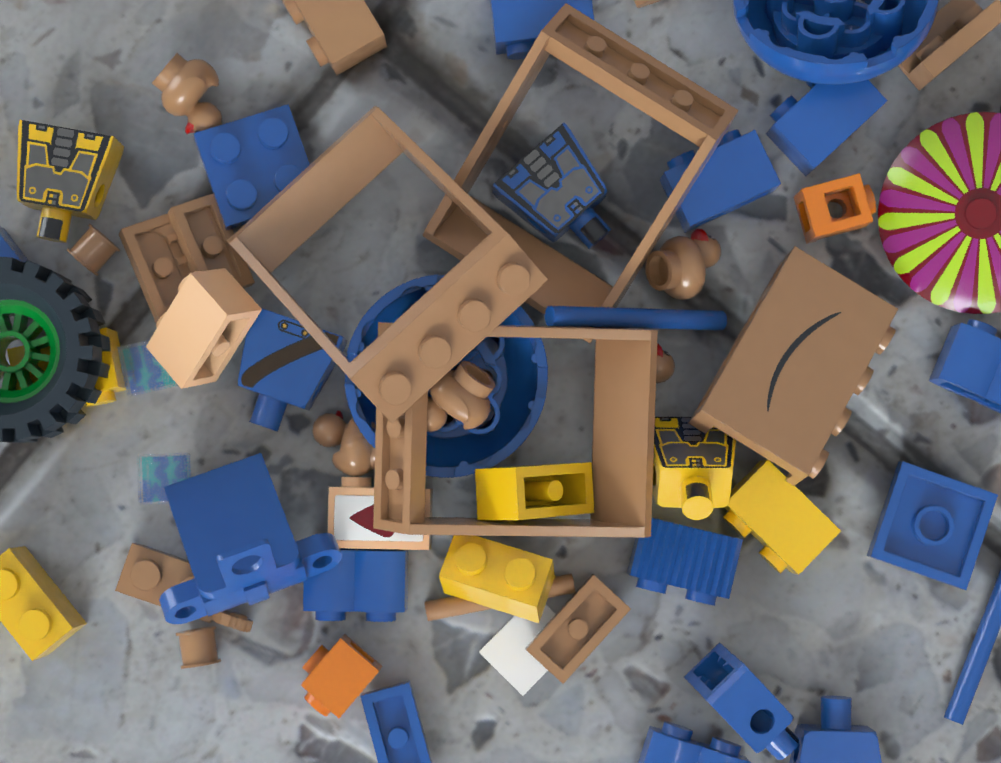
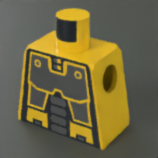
(64, 174)
(691, 467)

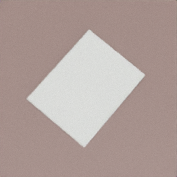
(508, 652)

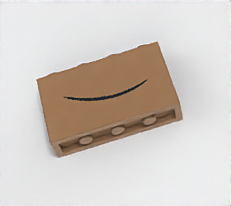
(797, 365)

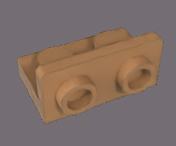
(953, 33)

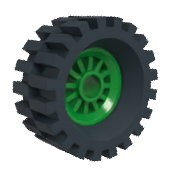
(74, 351)

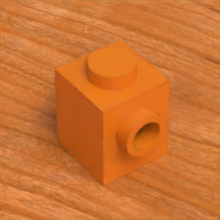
(338, 676)

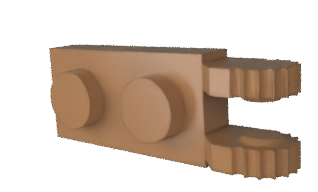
(152, 572)

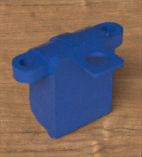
(237, 542)

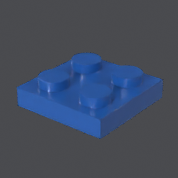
(251, 162)
(932, 525)

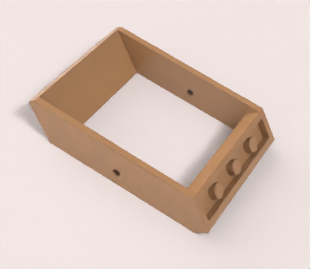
(634, 78)
(445, 319)
(619, 448)

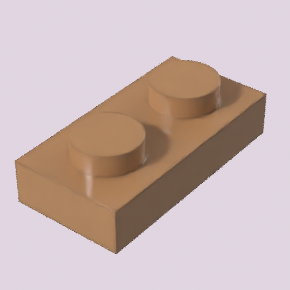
(577, 628)

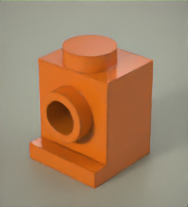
(854, 198)

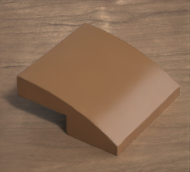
(180, 243)

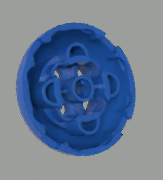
(834, 38)
(515, 402)

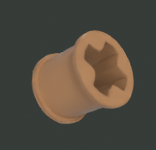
(93, 250)
(198, 647)

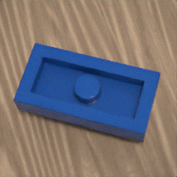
(395, 725)

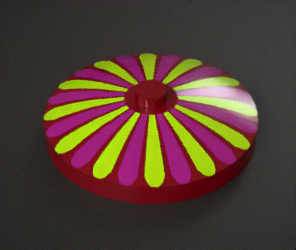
(945, 213)

